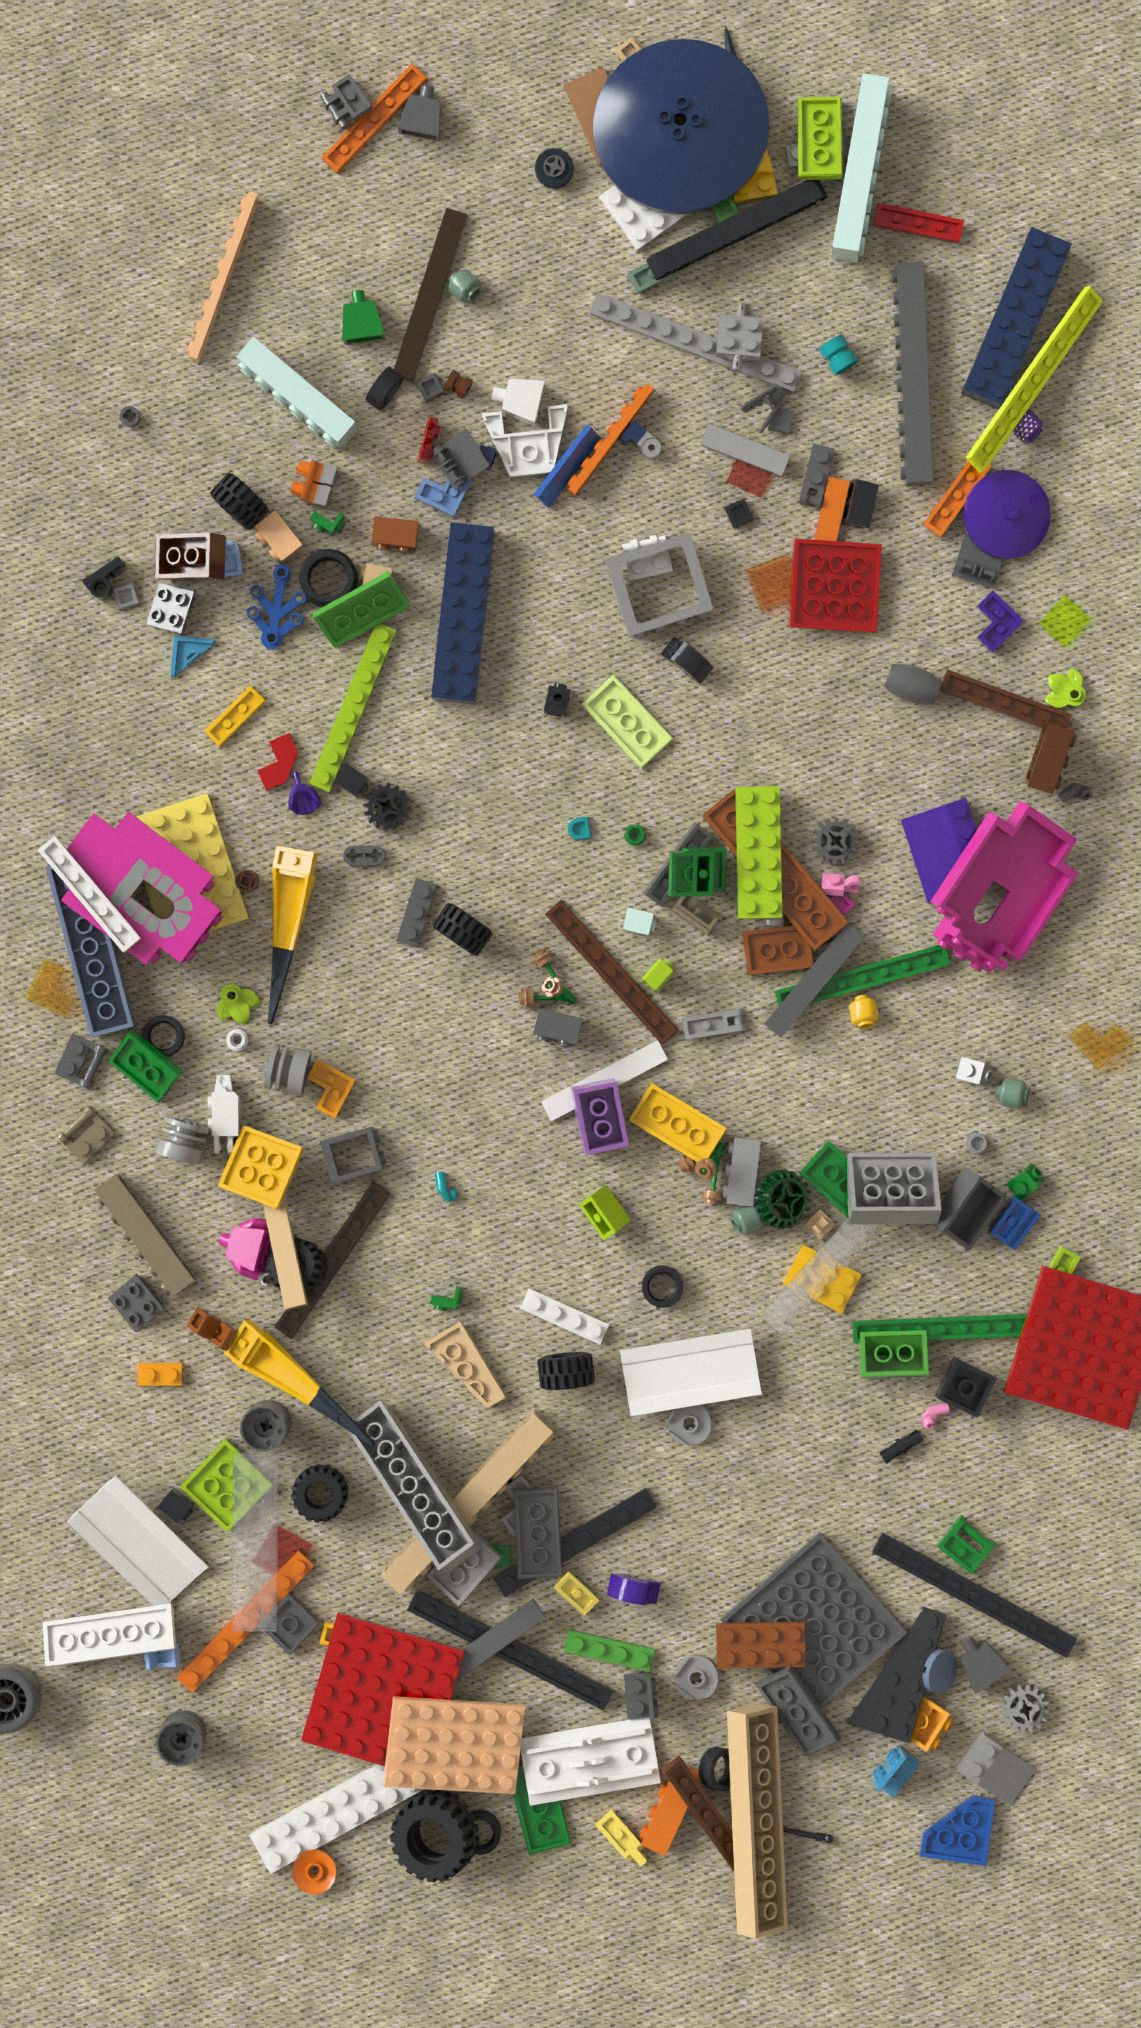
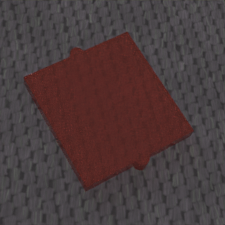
(749, 478)

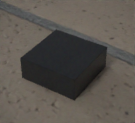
(738, 513)

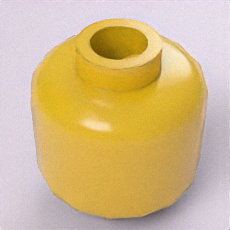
(864, 1012)

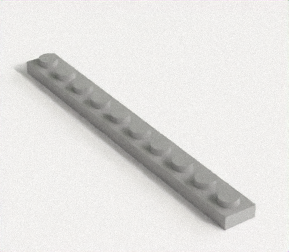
(689, 340)

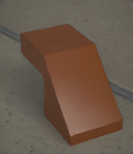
(212, 1328)

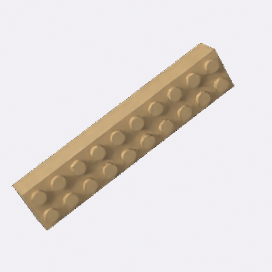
(475, 1494)
(757, 1820)

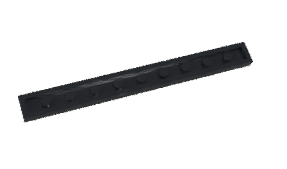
(974, 1595)
(514, 1653)

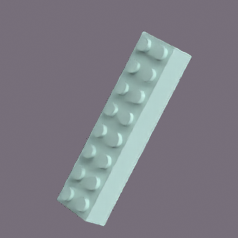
(861, 163)

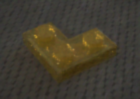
(44, 991)
(1098, 1049)

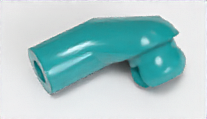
(441, 1185)

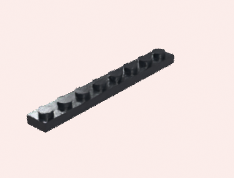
(587, 1535)

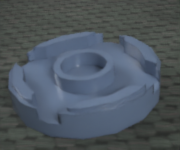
(940, 1671)

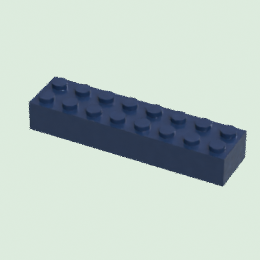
(1016, 318)
(463, 613)

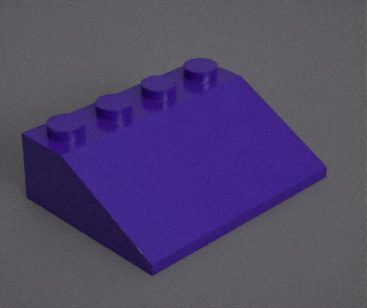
(938, 841)

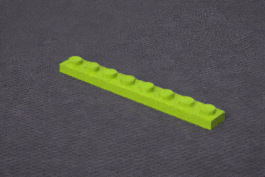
(353, 707)

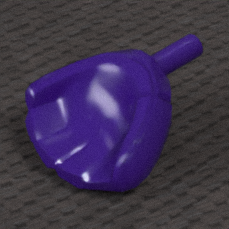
(303, 798)

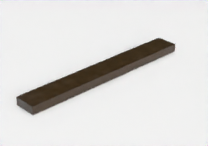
(430, 293)
(337, 1254)

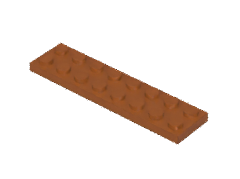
(802, 898)

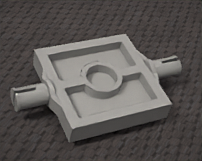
(739, 337)

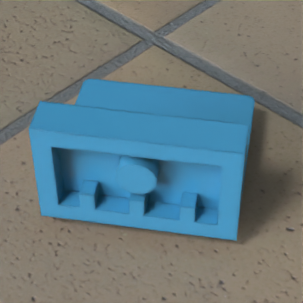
(895, 1771)

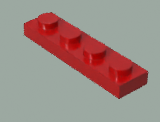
(918, 223)

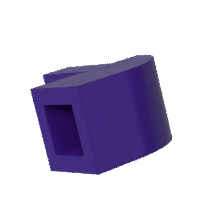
(633, 1590)

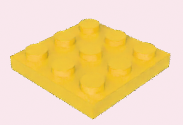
(261, 1167)

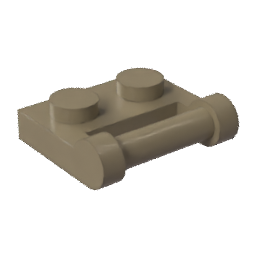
(91, 1139)

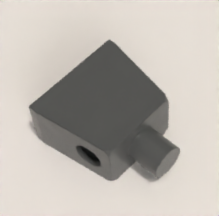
(421, 116)
(981, 1664)

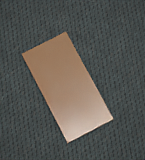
(583, 96)

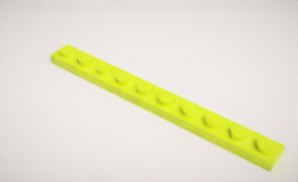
(1034, 379)

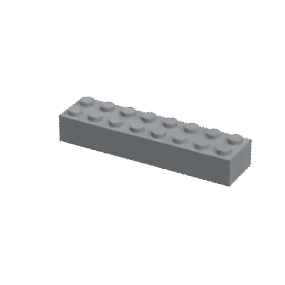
(415, 1489)

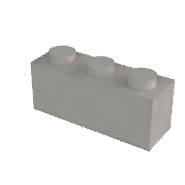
(741, 1171)

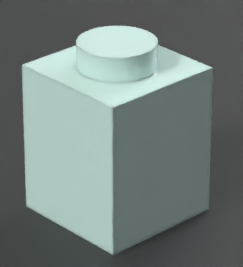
(639, 922)

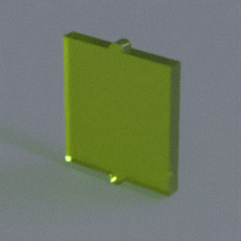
(1064, 621)

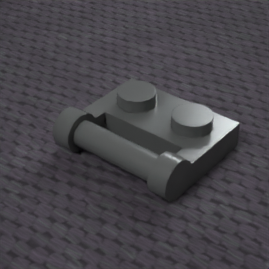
(74, 1058)

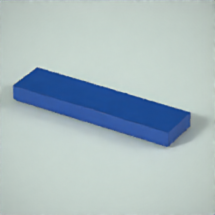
(567, 466)

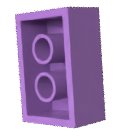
(599, 1116)

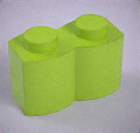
(658, 974)

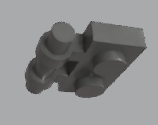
(351, 97)

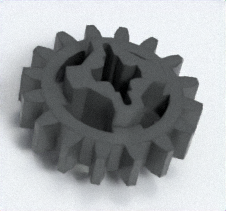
(842, 849)

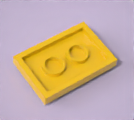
(835, 1294)

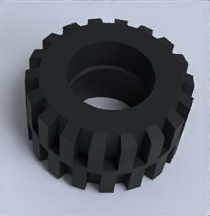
(239, 501)
(462, 929)
(313, 1265)
(566, 1371)
(313, 1511)

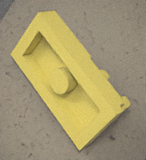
(576, 1593)

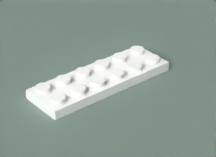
(109, 1635)

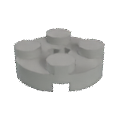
(691, 1435)
(683, 1677)

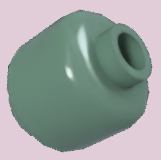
(464, 286)
(1012, 1093)
(746, 1220)

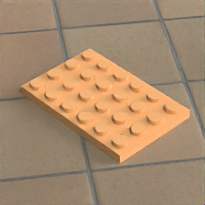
(454, 1745)

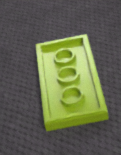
(820, 138)

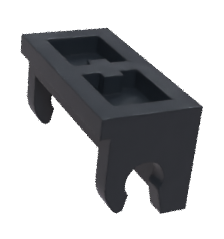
(860, 504)

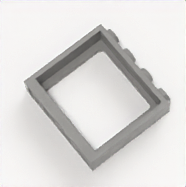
(639, 629)

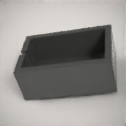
(969, 1208)

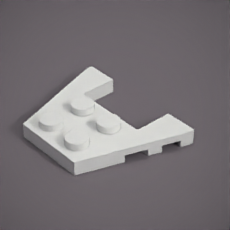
(530, 451)

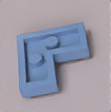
(442, 498)

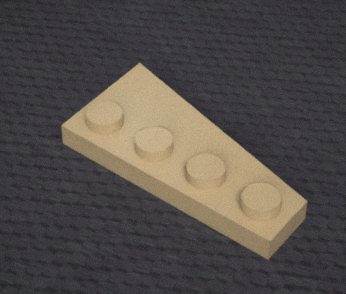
(464, 1359)

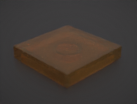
(771, 582)

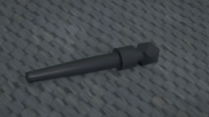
(817, 1836)

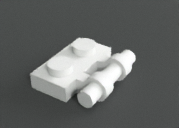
(650, 565)

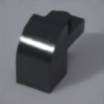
(687, 659)

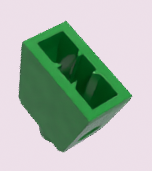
(361, 320)

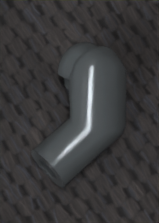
(1075, 790)

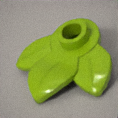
(1063, 687)
(239, 1005)

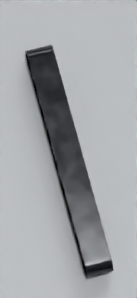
(736, 228)

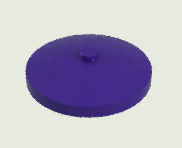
(1007, 514)

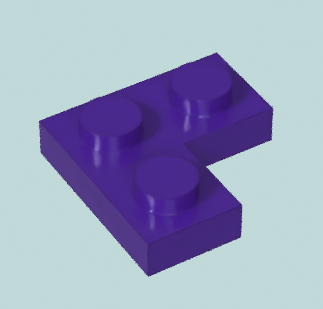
(1003, 621)

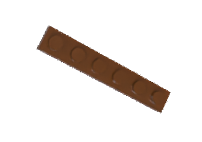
(1000, 700)
(701, 1808)

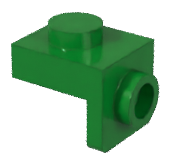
(322, 524)
(1026, 1182)
(442, 1302)

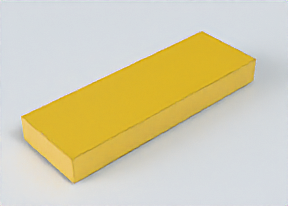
(235, 716)

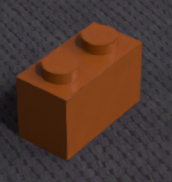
(395, 534)

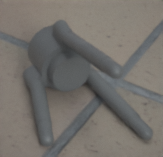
(771, 396)

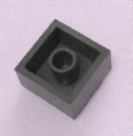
(558, 1027)

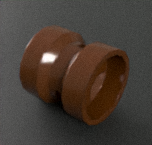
(458, 384)
(247, 880)

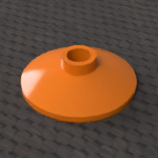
(311, 1882)

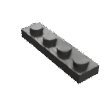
(658, 888)

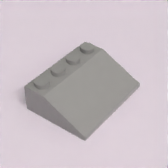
(893, 1188)

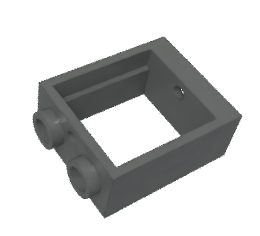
(330, 1161)

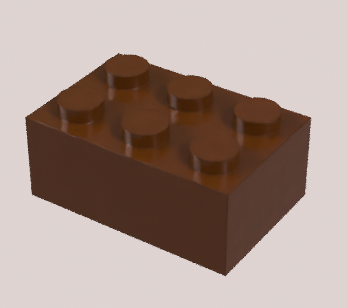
(190, 556)
(1050, 756)

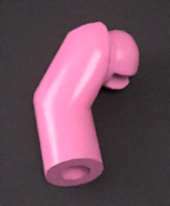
(932, 1413)

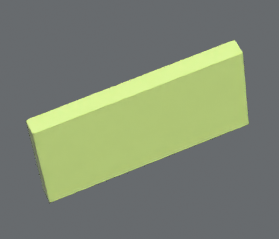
(627, 721)

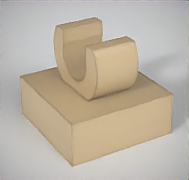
(819, 1224)

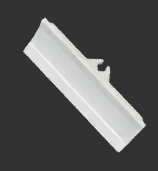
(690, 1372)
(137, 1543)
(589, 1760)

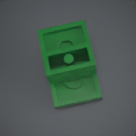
(697, 871)

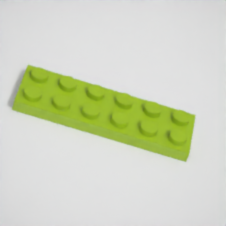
(758, 852)

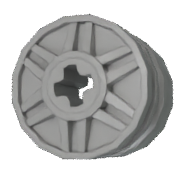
(287, 1069)
(182, 1140)

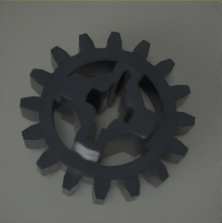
(382, 816)

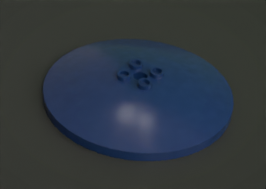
(686, 164)

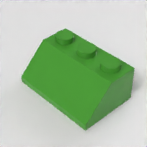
(893, 1354)

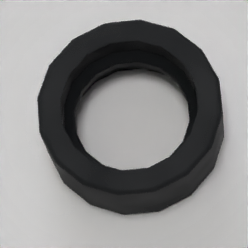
(384, 388)
(146, 1034)
(662, 1303)
(707, 1767)
(494, 1822)

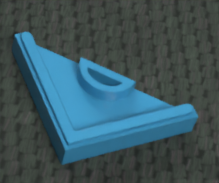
(186, 651)

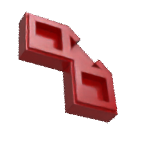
(279, 772)

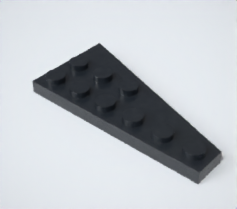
(899, 1689)

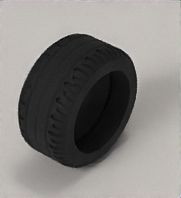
(317, 558)

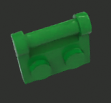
(962, 1551)

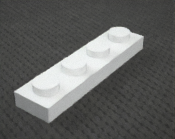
(564, 1316)

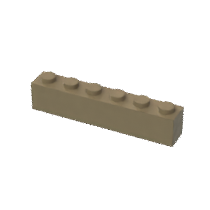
(145, 1235)

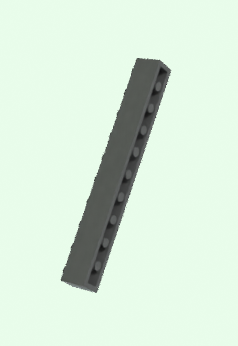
(913, 373)

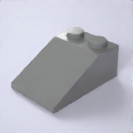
(995, 1768)

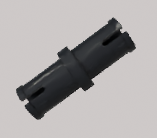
(901, 1446)

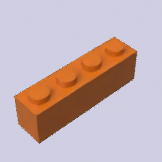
(665, 1818)

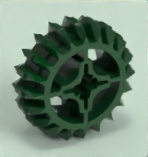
(792, 1206)

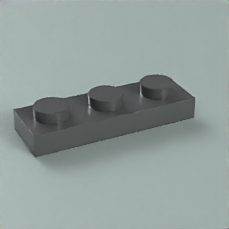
(416, 912)

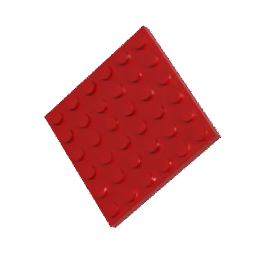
(1080, 1349)
(361, 1676)

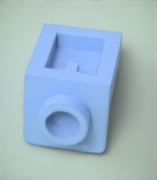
(232, 559)

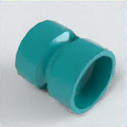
(837, 353)

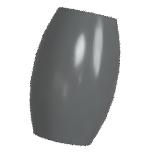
(913, 684)

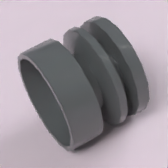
(254, 1431)
(181, 1750)

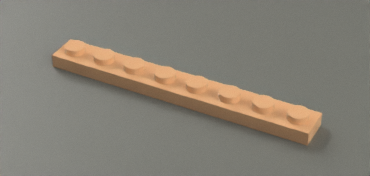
(219, 285)

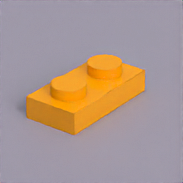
(160, 1374)

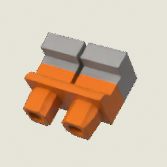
(318, 483)

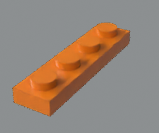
(953, 500)

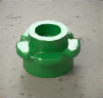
(639, 830)

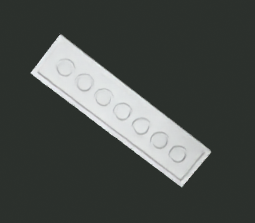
(326, 1817)

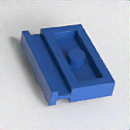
(1014, 1223)

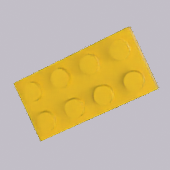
(677, 1124)

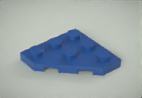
(961, 1833)

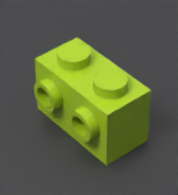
(604, 1212)

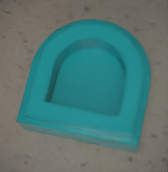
(579, 829)

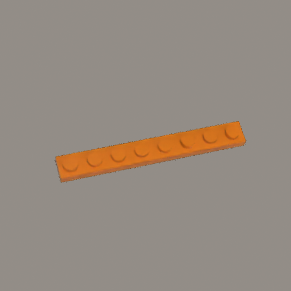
(227, 1640)

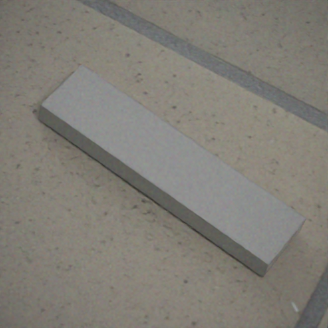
(745, 450)

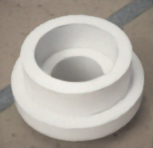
(244, 1039)

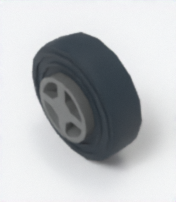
(556, 160)

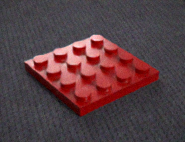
(835, 585)

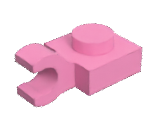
(836, 884)

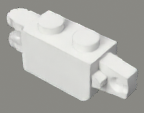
(225, 1112)

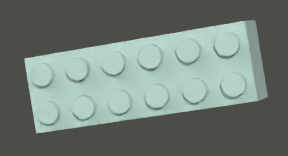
(297, 393)

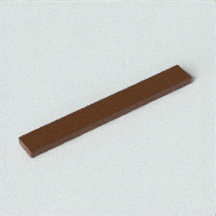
(611, 972)

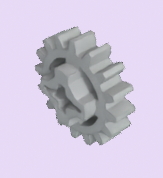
(1016, 1709)

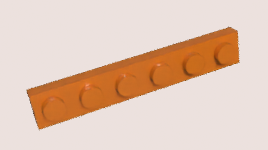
(604, 446)

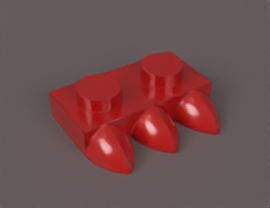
(431, 431)

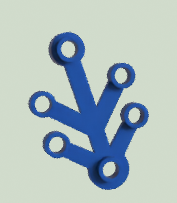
(276, 610)

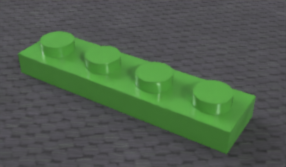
(609, 1650)

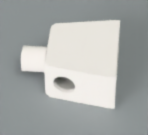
(520, 399)

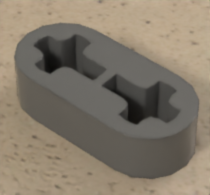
(364, 850)

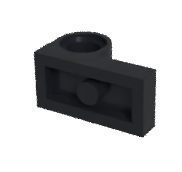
(111, 569)

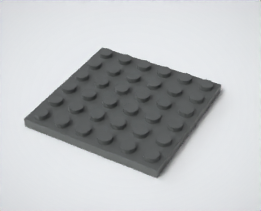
(842, 1616)

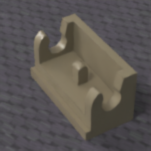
(696, 913)

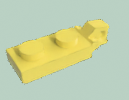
(621, 1837)

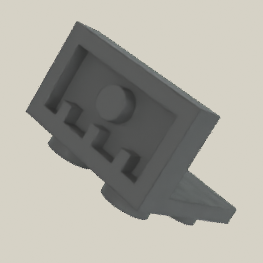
(639, 1699)

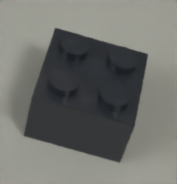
(965, 1387)

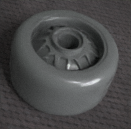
(26, 1694)

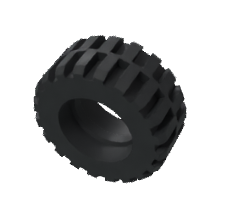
(413, 1851)

